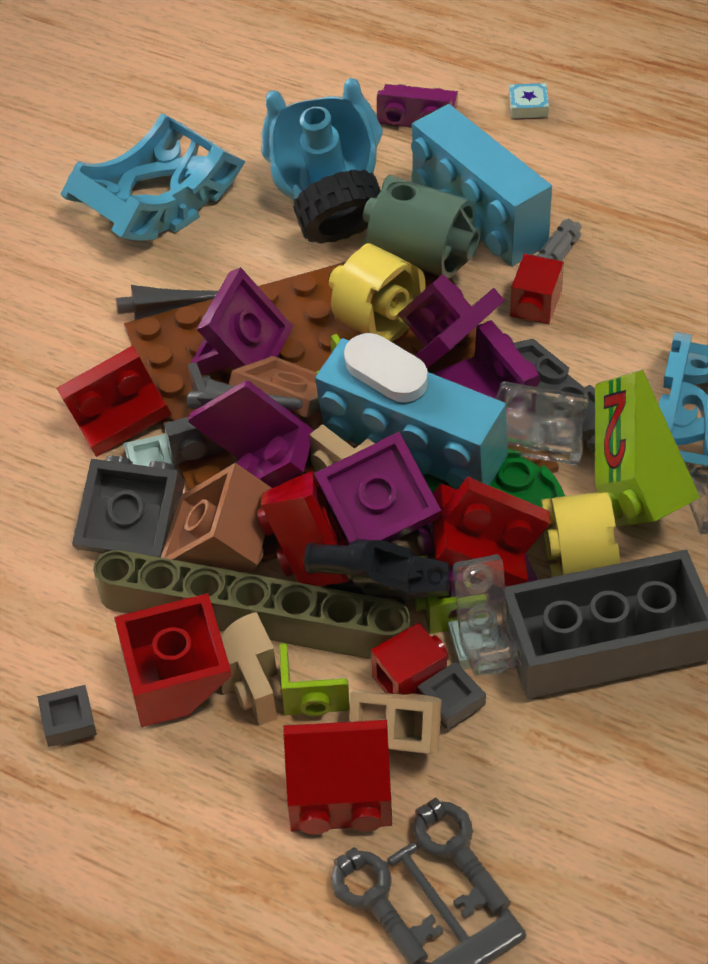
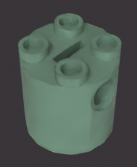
(422, 226)

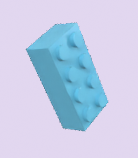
(467, 162)
(447, 429)

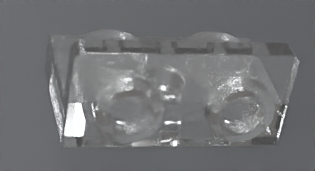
(543, 422)

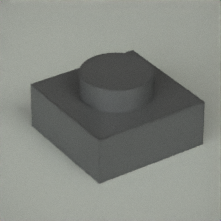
(457, 691)
(66, 715)

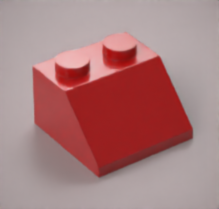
(297, 516)
(172, 657)
(338, 776)

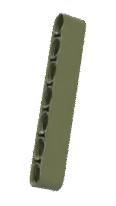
(143, 581)

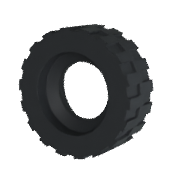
(335, 206)

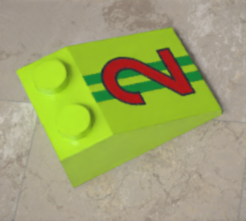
(637, 453)

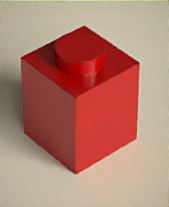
(536, 288)
(407, 660)

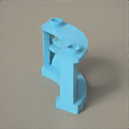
(158, 154)
(686, 367)

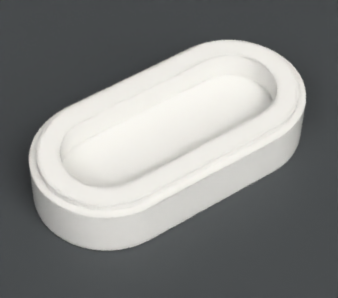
(386, 367)

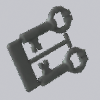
(477, 949)

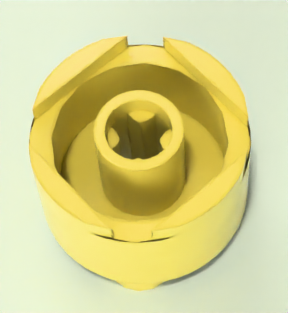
(374, 290)
(580, 533)

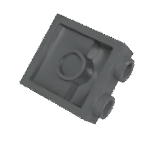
(127, 506)

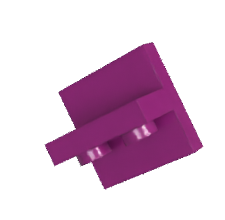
(444, 317)
(240, 326)
(379, 492)

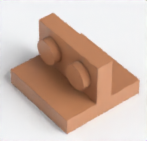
(287, 380)

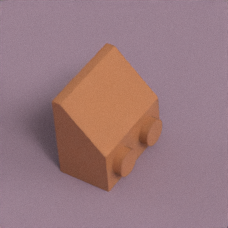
(219, 522)

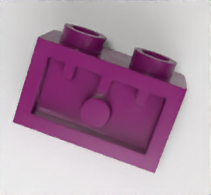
(406, 104)

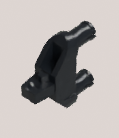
(380, 570)

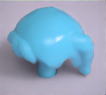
(319, 137)

